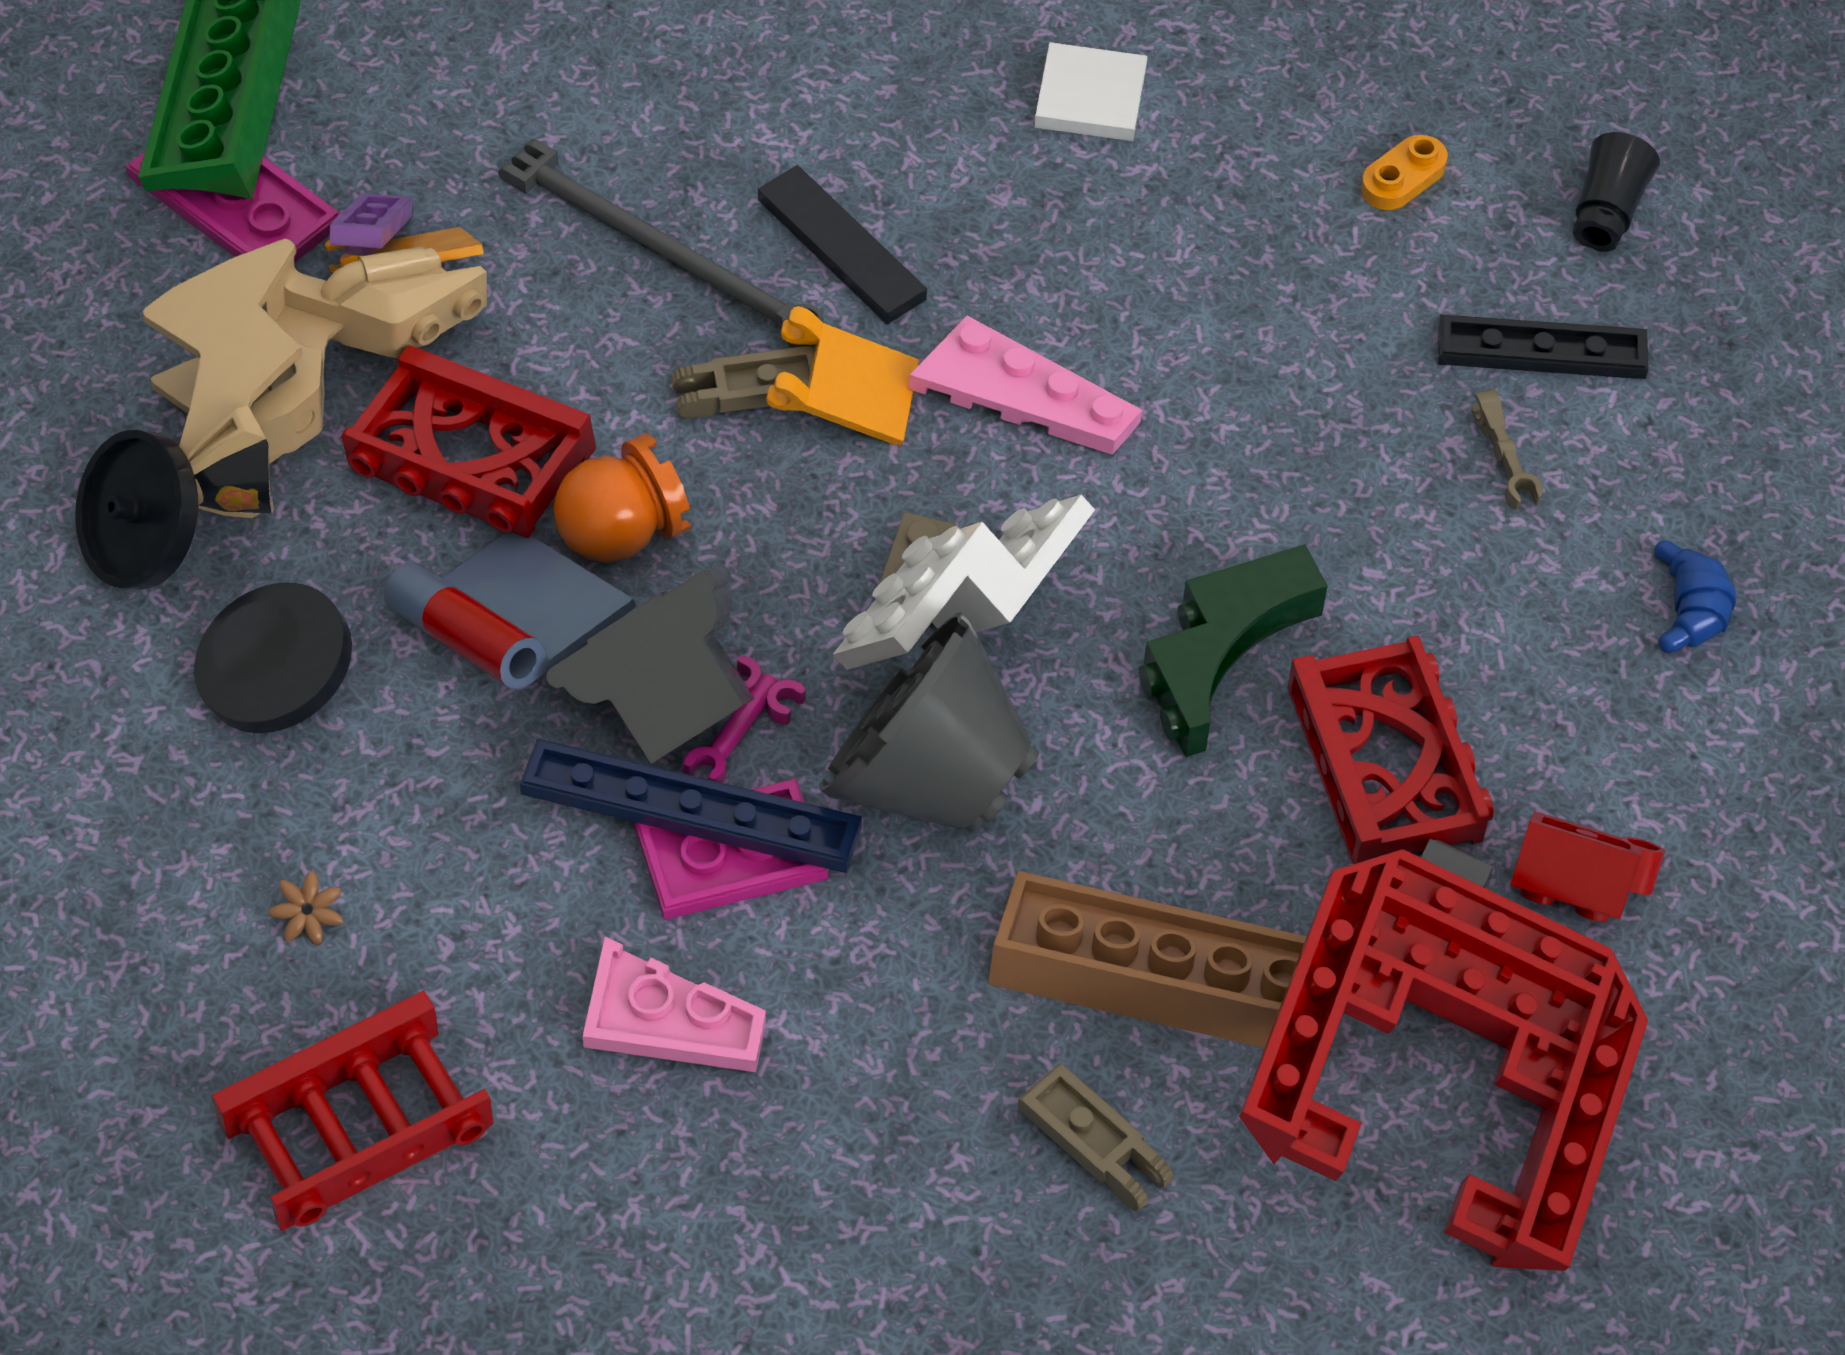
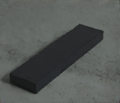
(842, 244)
(1542, 346)

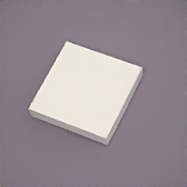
(1091, 91)

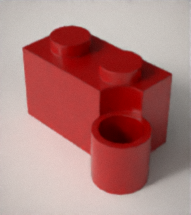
(1584, 867)

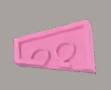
(659, 1015)

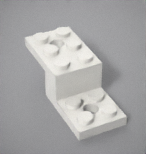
(965, 574)

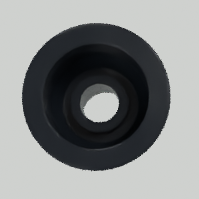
(1613, 188)

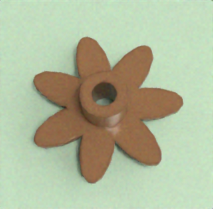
(300, 919)

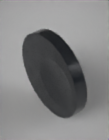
(136, 509)
(273, 657)

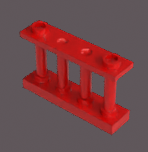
(351, 1056)

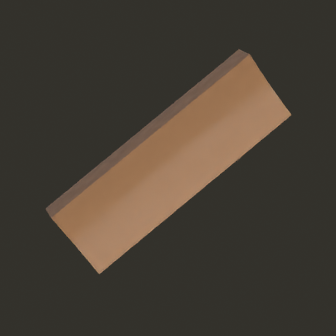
(1143, 959)

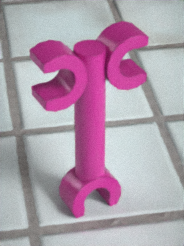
(766, 693)

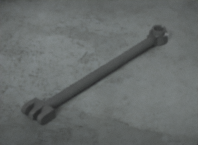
(538, 167)

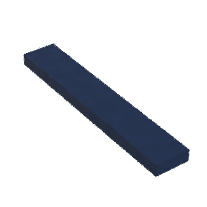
(691, 805)

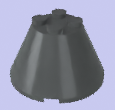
(937, 738)

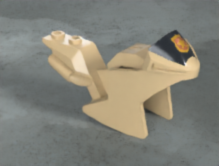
(268, 326)

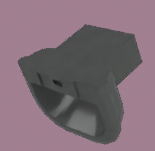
(662, 665)

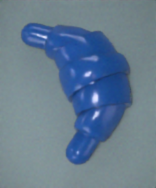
(1701, 596)

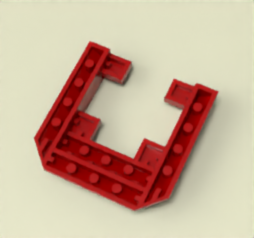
(1495, 968)

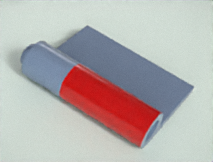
(509, 607)

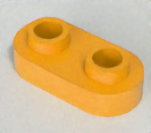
(1407, 168)

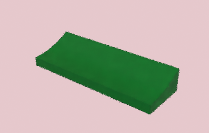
(219, 96)

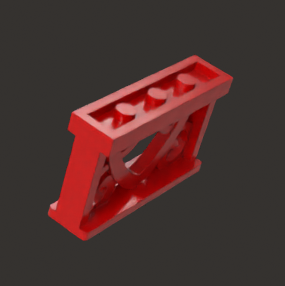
(473, 484)
(1363, 813)

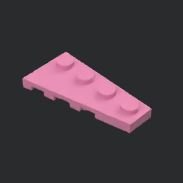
(1003, 375)

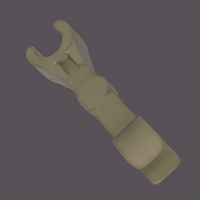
(1490, 418)

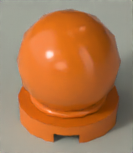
(616, 504)

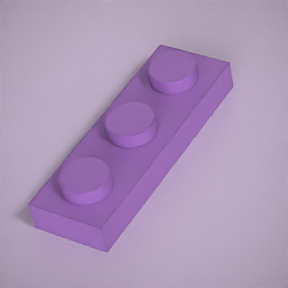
(370, 222)

